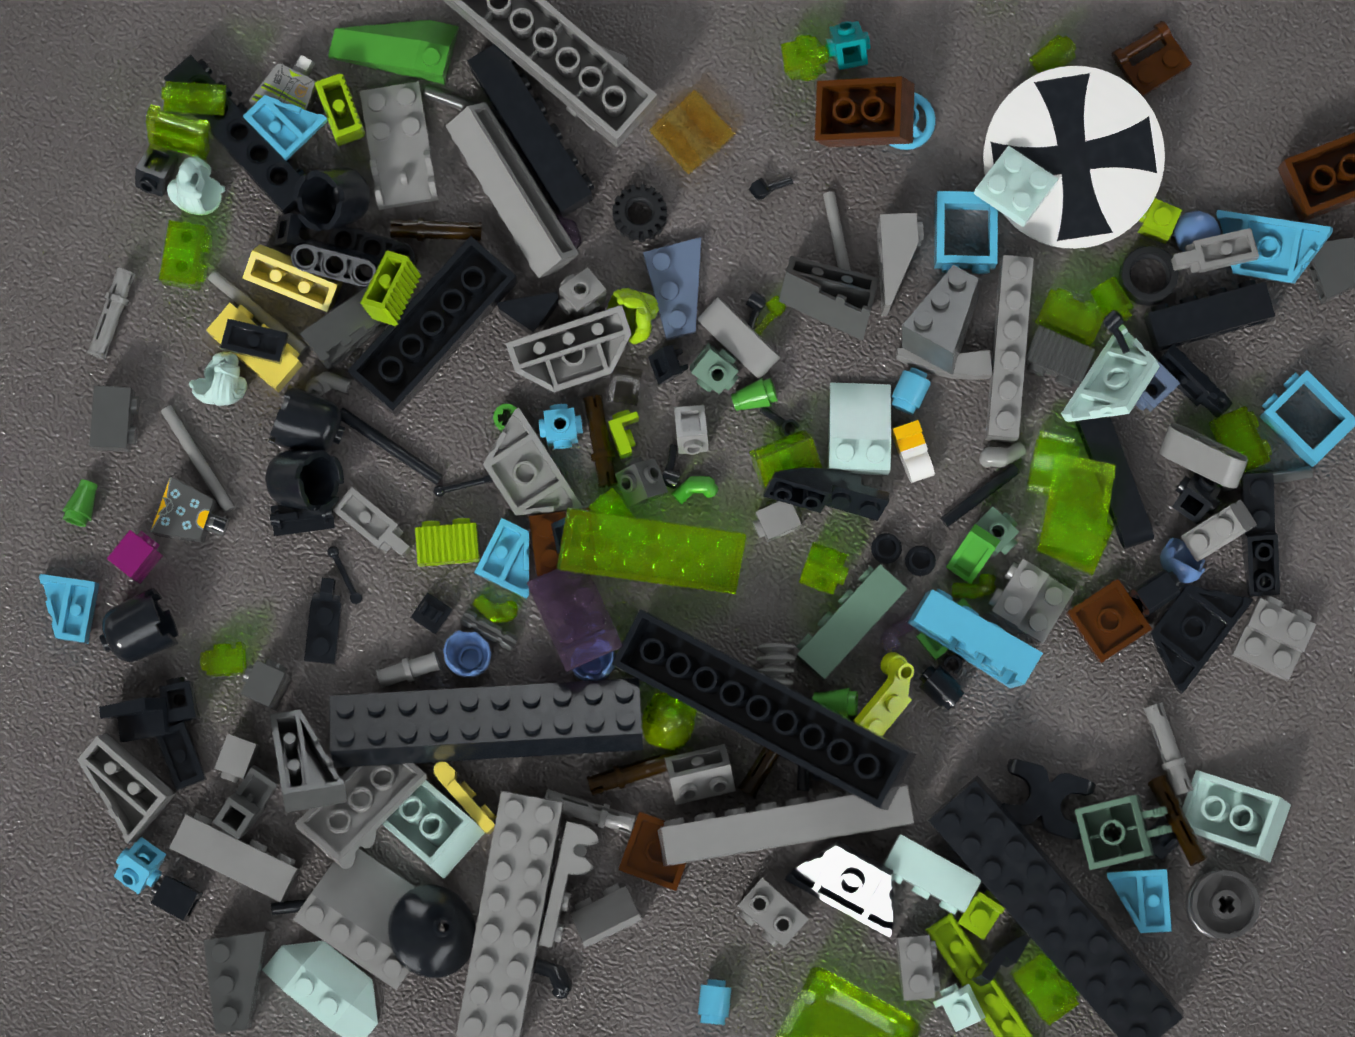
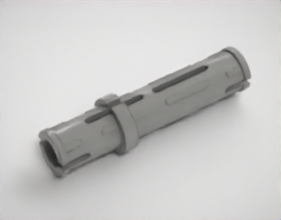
(113, 307)
(1168, 748)
(595, 813)

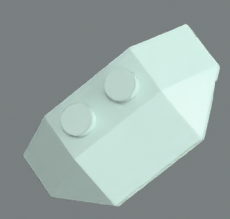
(326, 986)

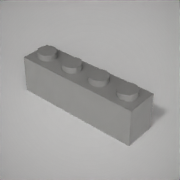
(235, 858)

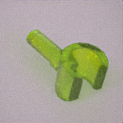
(776, 309)

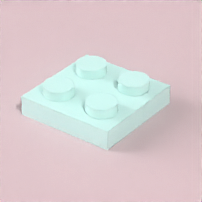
(1016, 186)

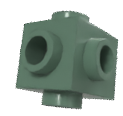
(712, 359)
(1004, 525)

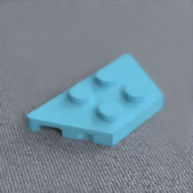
(1282, 245)

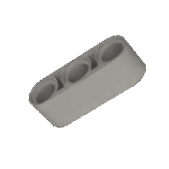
(738, 337)
(1203, 455)

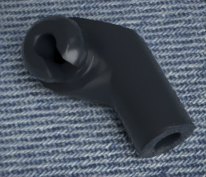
(558, 976)

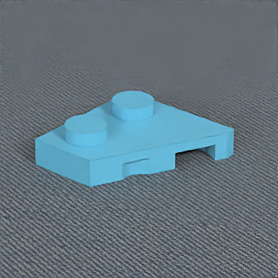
(283, 124)
(507, 558)
(71, 606)
(1145, 898)

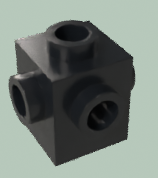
(1197, 497)

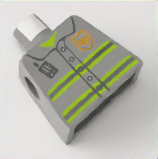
(289, 85)

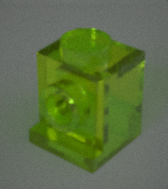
(224, 660)

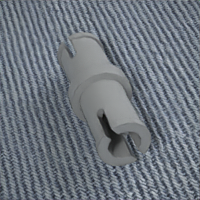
(408, 669)

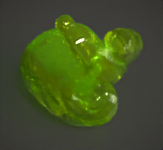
(668, 722)

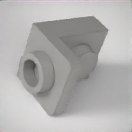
(691, 429)

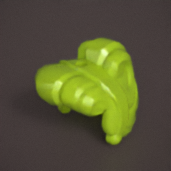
(639, 310)

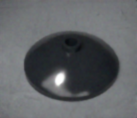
(416, 934)

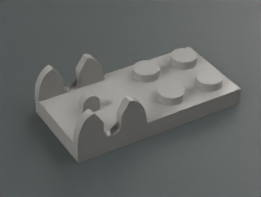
(398, 145)
(371, 799)
(569, 863)

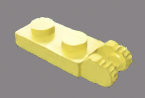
(463, 794)

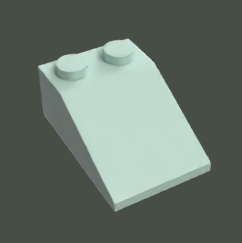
(860, 428)
(1235, 815)
(434, 828)

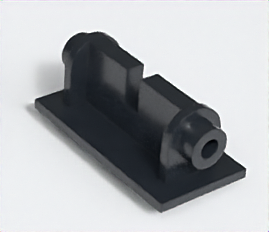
(294, 520)

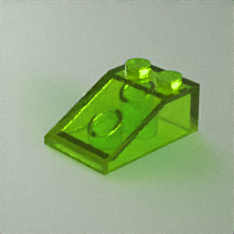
(1076, 504)

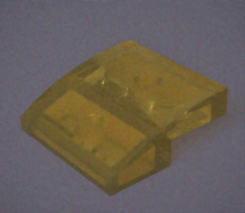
(692, 132)

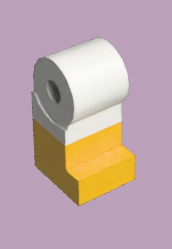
(913, 451)

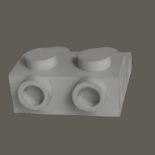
(1030, 600)
(1274, 637)

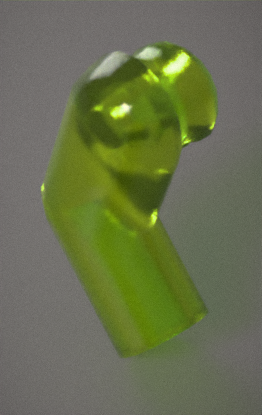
(973, 591)
(496, 612)

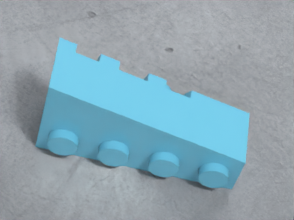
(975, 638)

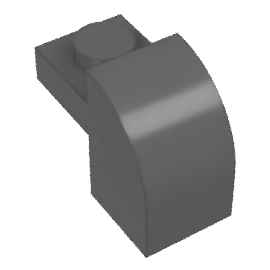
(247, 803)

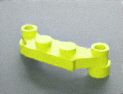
(891, 697)

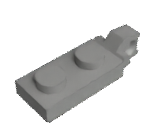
(1217, 252)
(371, 522)

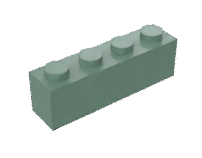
(850, 622)

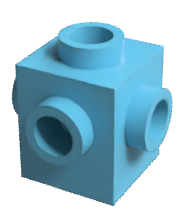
(563, 437)
(139, 865)

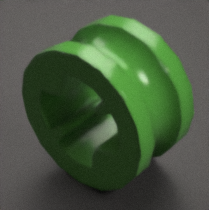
(499, 412)

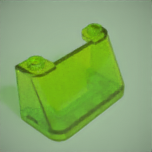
(839, 1009)

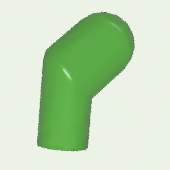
(693, 485)

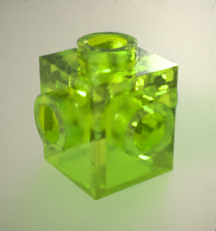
(804, 58)
(824, 569)

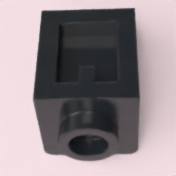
(155, 169)

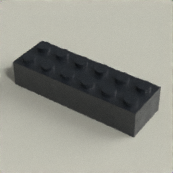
(433, 326)

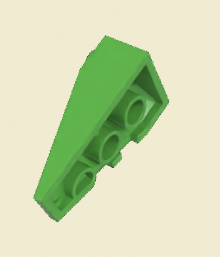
(403, 48)

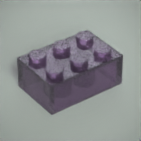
(574, 616)

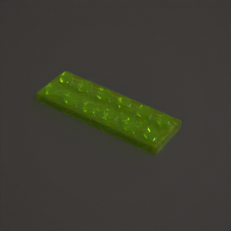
(651, 550)

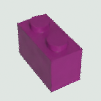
(136, 555)

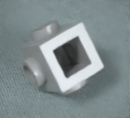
(581, 294)

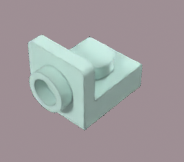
(960, 1006)

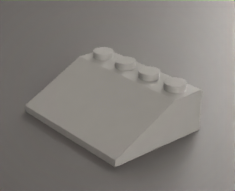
(353, 914)

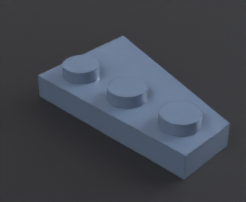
(675, 284)

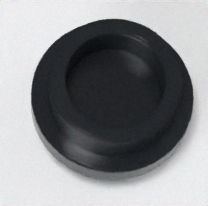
(886, 548)
(920, 561)

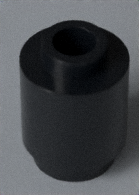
(940, 686)

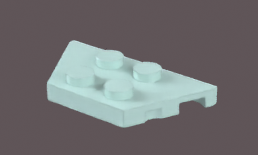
(1113, 381)

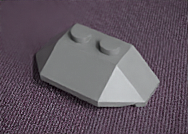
(572, 351)

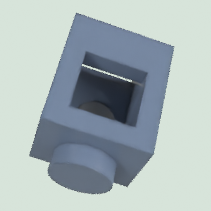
(1163, 383)

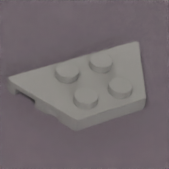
(526, 471)

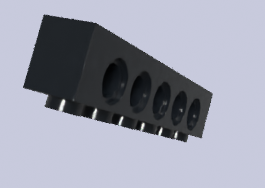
(244, 149)

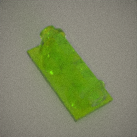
(194, 98)

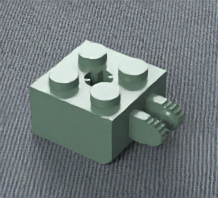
(1127, 815)

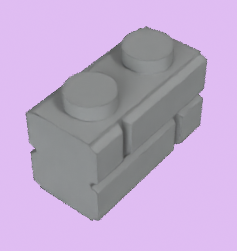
(1218, 530)

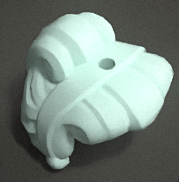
(194, 188)
(221, 382)

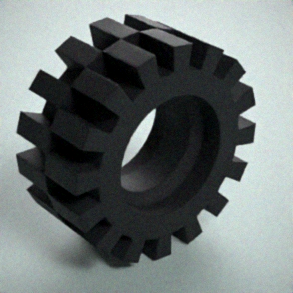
(644, 195)

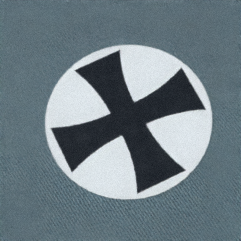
(1095, 140)

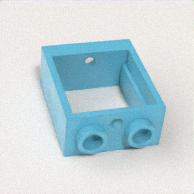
(964, 201)
(1289, 436)

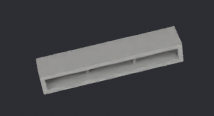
(511, 189)
(1009, 349)

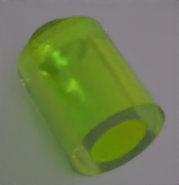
(1054, 54)
(1111, 296)

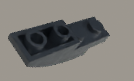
(826, 487)
(1260, 542)

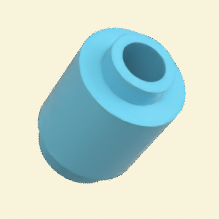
(910, 390)
(714, 1002)

